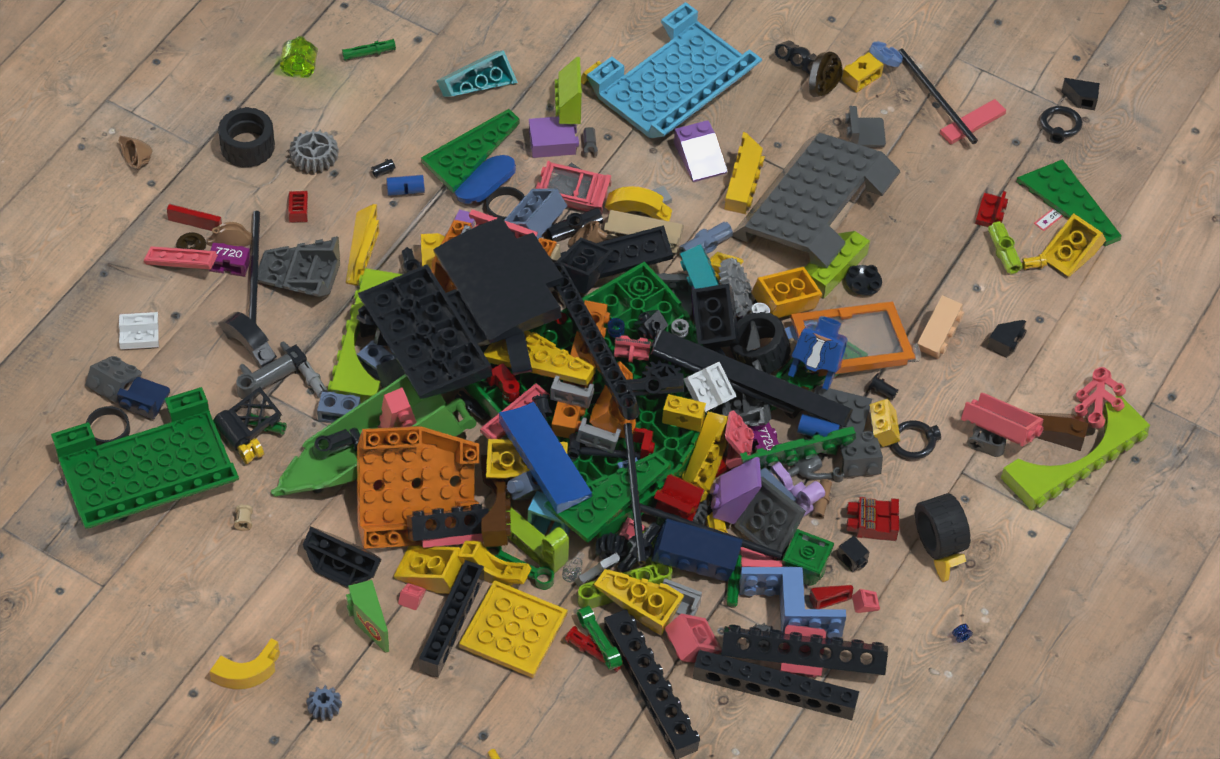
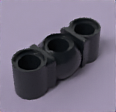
(793, 53)

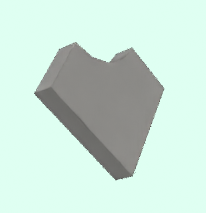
(597, 570)

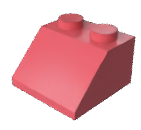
(690, 635)

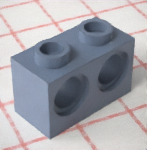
(373, 355)
(339, 404)

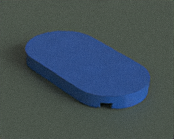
(486, 179)

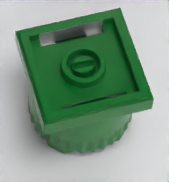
(810, 554)

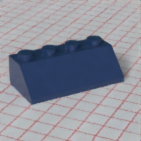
(696, 550)

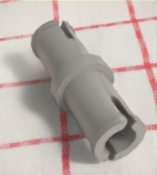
(312, 378)

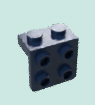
(143, 397)

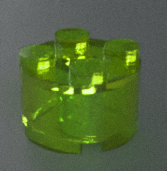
(298, 57)

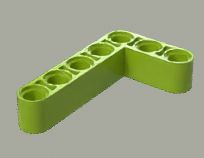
(546, 551)
(650, 572)

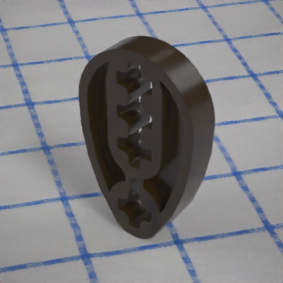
(823, 76)

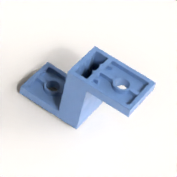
(789, 585)

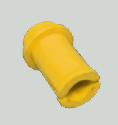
(1034, 262)

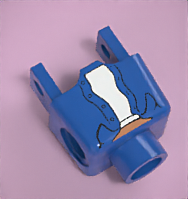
(820, 348)

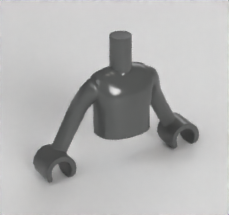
(806, 467)

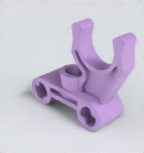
(805, 495)

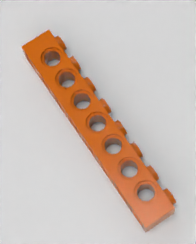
(562, 424)

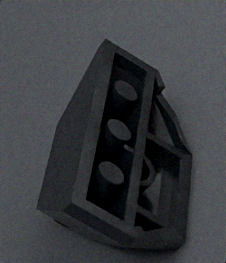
(339, 558)

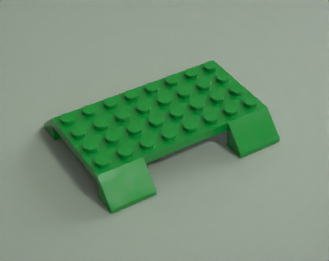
(146, 466)

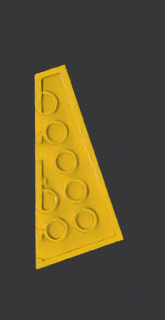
(545, 359)

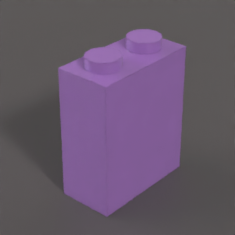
(551, 138)

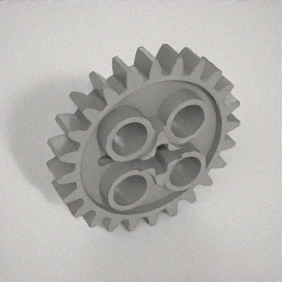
(734, 275)

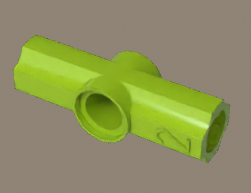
(1005, 248)

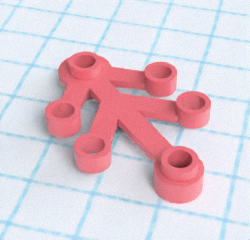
(1100, 377)

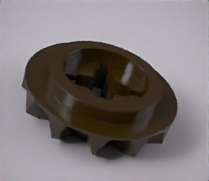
(190, 239)

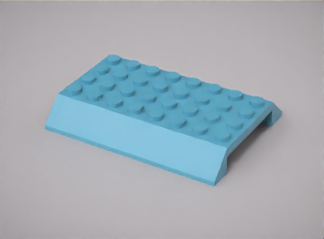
(674, 78)

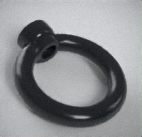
(1058, 134)
(932, 434)

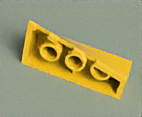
(744, 175)
(707, 452)

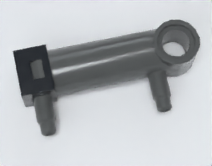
(271, 372)

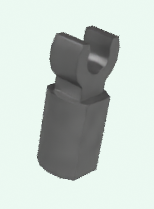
(590, 141)

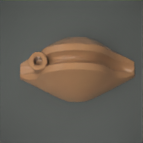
(135, 151)
(591, 232)
(230, 234)

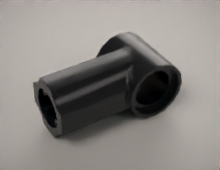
(333, 443)

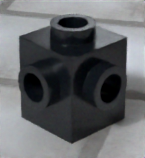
(648, 324)

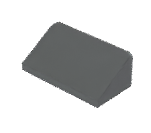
(753, 339)

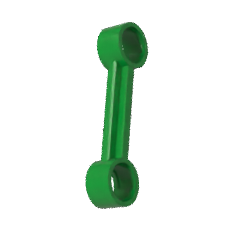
(534, 573)
(588, 621)

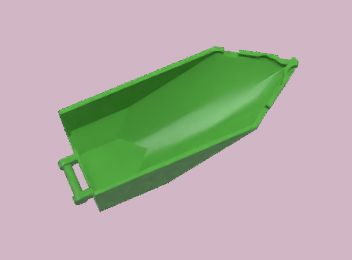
(310, 473)

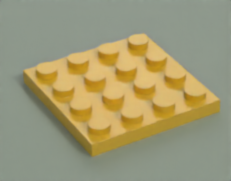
(513, 629)

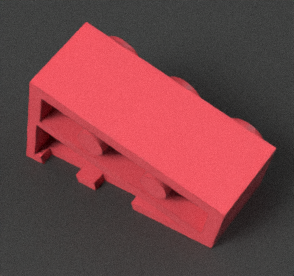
(396, 410)

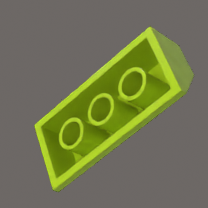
(569, 93)
(851, 254)

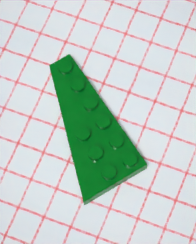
(463, 155)
(792, 451)

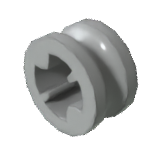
(680, 323)

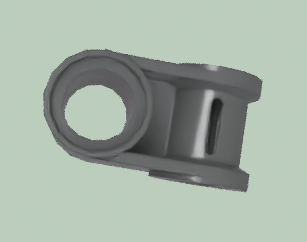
(987, 442)

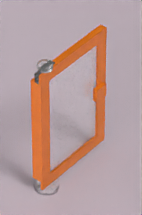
(873, 336)

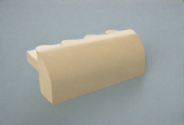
(623, 224)

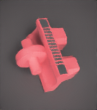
(632, 349)

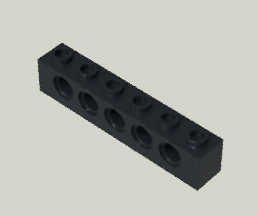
(451, 619)

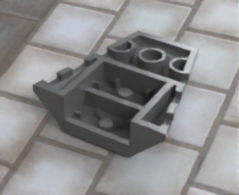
(302, 268)
(750, 409)

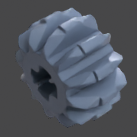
(329, 698)

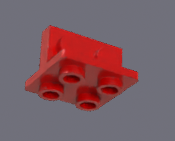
(679, 497)

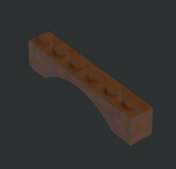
(495, 523)

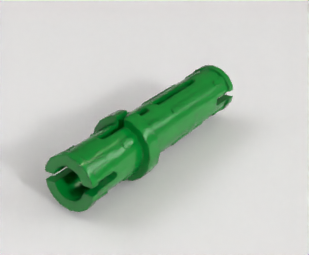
(365, 50)

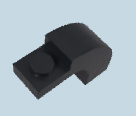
(250, 335)

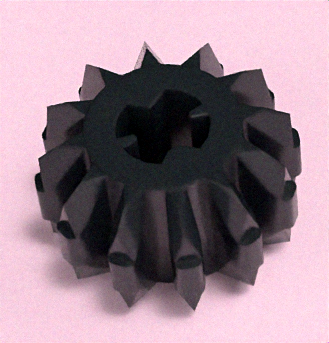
(610, 544)

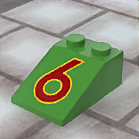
(367, 613)

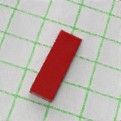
(193, 217)

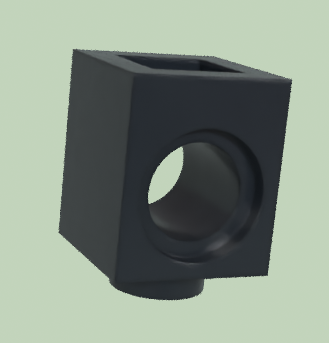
(853, 554)

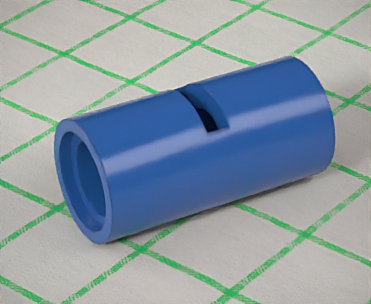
(405, 185)
(813, 426)

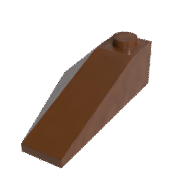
(1063, 429)

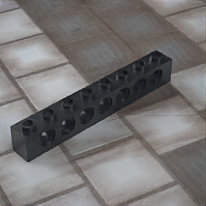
(813, 658)
(775, 685)
(679, 744)

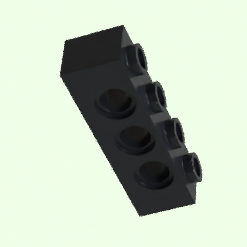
(418, 530)

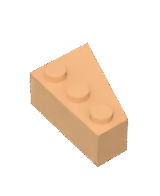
(941, 327)

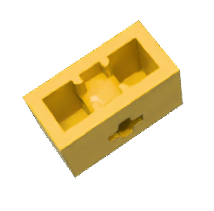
(862, 72)
(684, 412)
(884, 422)

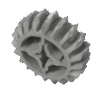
(313, 151)

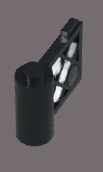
(234, 428)

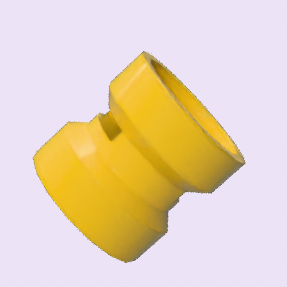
(250, 451)

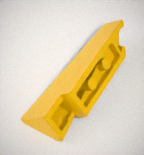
(363, 242)

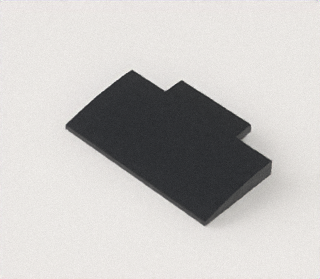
(502, 279)
(428, 332)

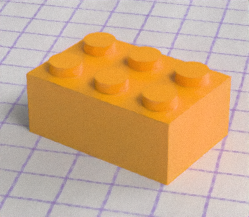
(787, 292)

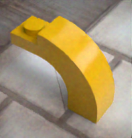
(638, 199)
(494, 568)
(248, 674)

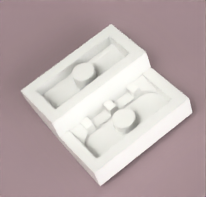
(138, 330)
(710, 386)

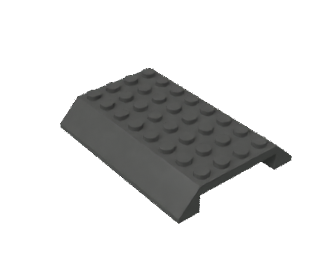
(813, 193)

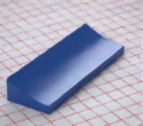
(544, 457)

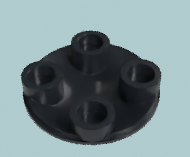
(863, 279)

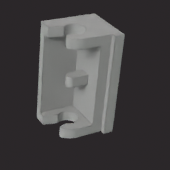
(571, 393)
(597, 437)
(691, 598)

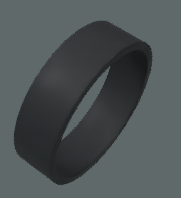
(499, 192)
(109, 410)

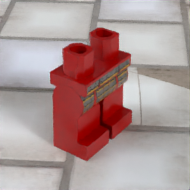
(874, 518)

